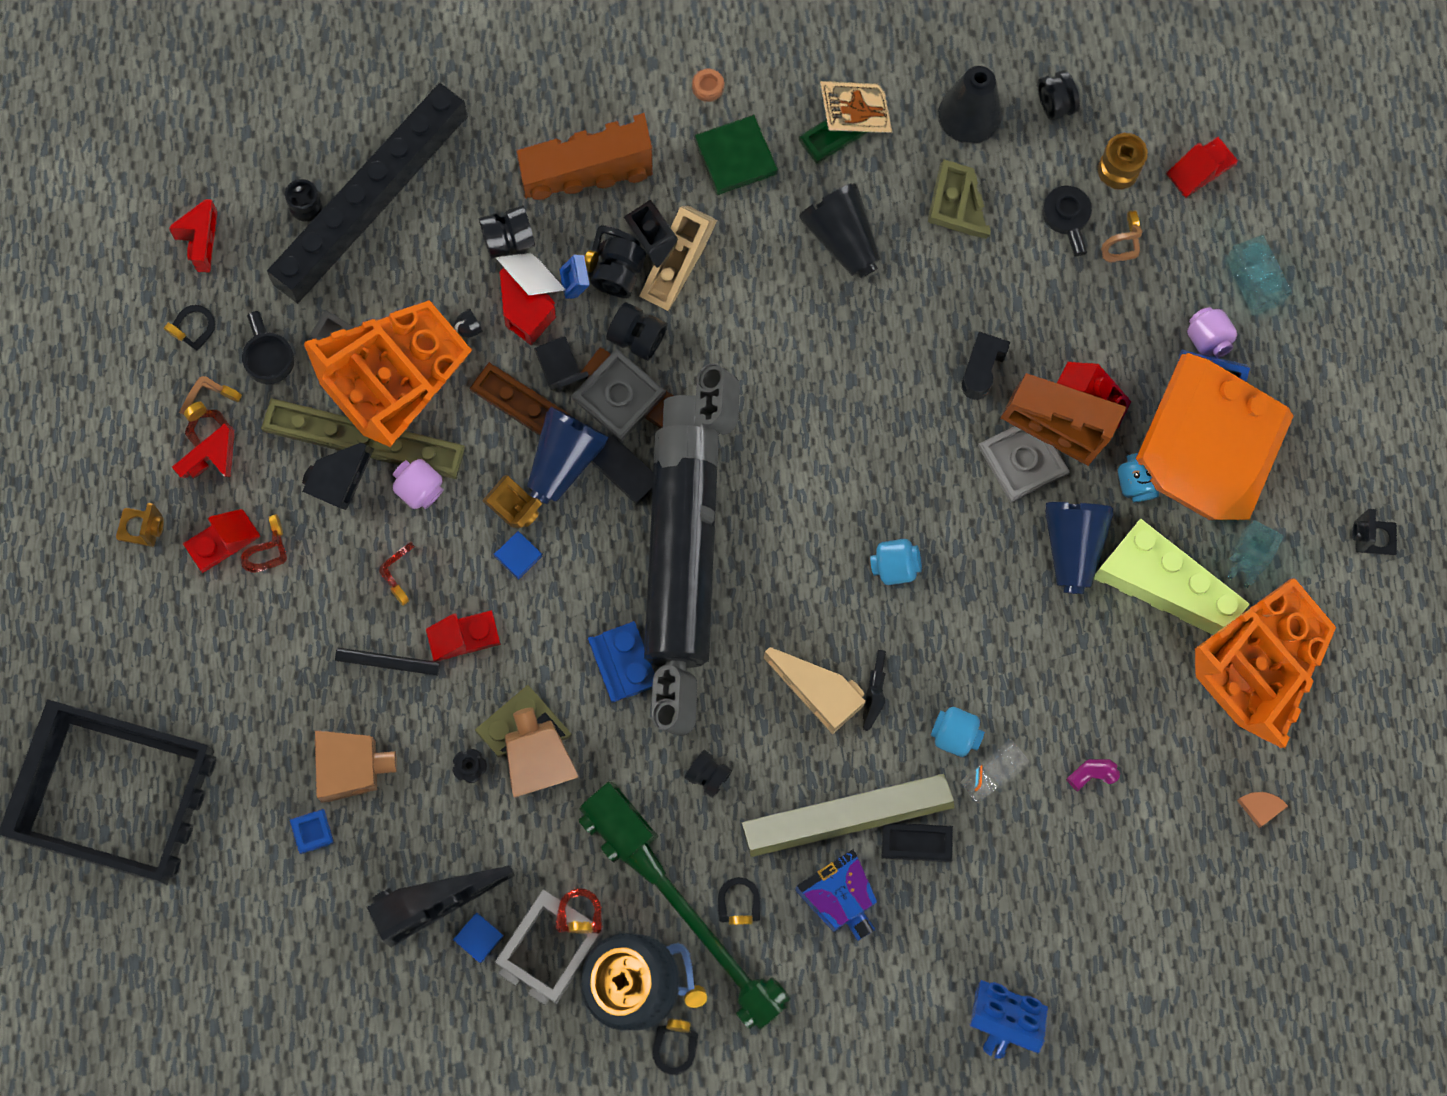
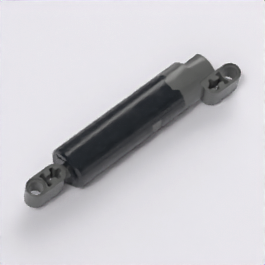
(684, 542)

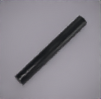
(387, 661)

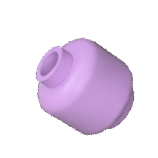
(1212, 332)
(417, 484)

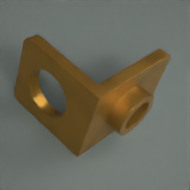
(151, 526)

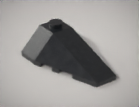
(418, 906)

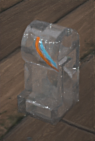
(995, 771)

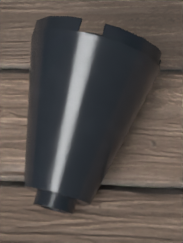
(971, 107)
(844, 229)

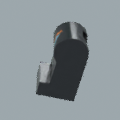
(978, 374)

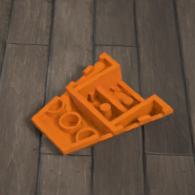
(388, 368)
(1266, 661)

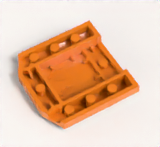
(1213, 440)

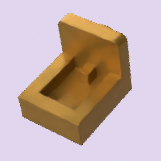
(512, 503)

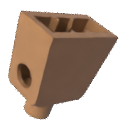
(536, 755)
(348, 765)

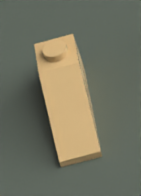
(667, 280)
(821, 690)

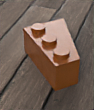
(1063, 417)

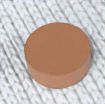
(708, 85)

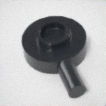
(1068, 212)
(266, 355)

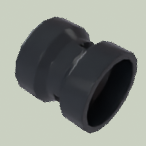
(301, 193)
(708, 773)

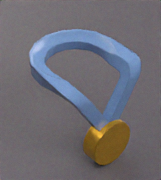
(694, 995)

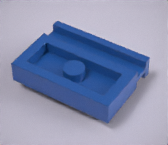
(622, 661)

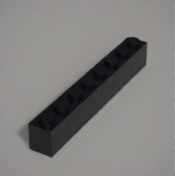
(367, 193)

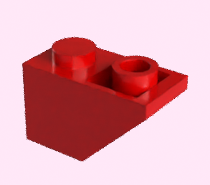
(525, 313)
(1094, 381)

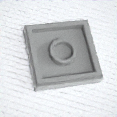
(1022, 462)

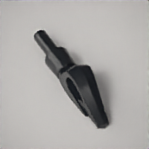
(874, 697)

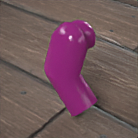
(1094, 768)

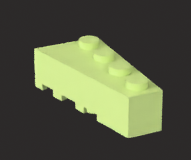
(1170, 580)

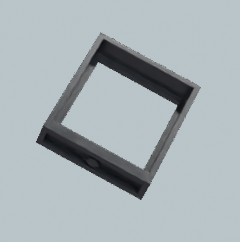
(39, 767)

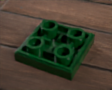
(735, 154)

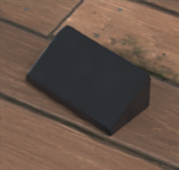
(651, 231)

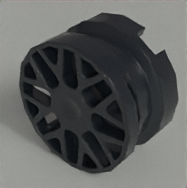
(1058, 95)

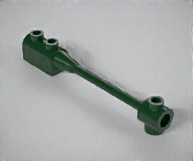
(629, 839)

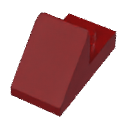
(1201, 166)
(199, 229)
(216, 447)
(222, 539)
(463, 635)

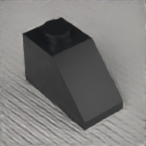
(337, 475)

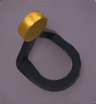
(592, 256)
(178, 334)
(723, 917)
(683, 1027)

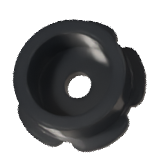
(469, 775)

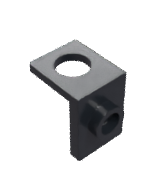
(558, 363)
(1365, 534)

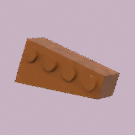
(587, 160)

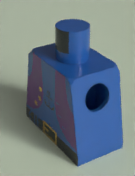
(841, 895)

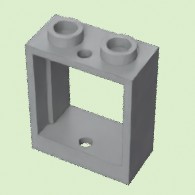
(513, 973)

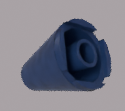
(562, 454)
(1077, 541)

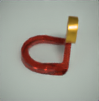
(196, 411)
(276, 540)
(384, 572)
(579, 927)

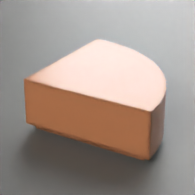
(1262, 806)

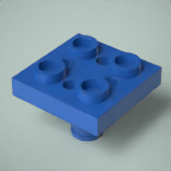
(1008, 1018)

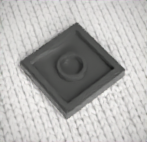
(619, 395)

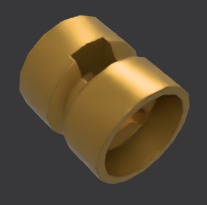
(1122, 160)

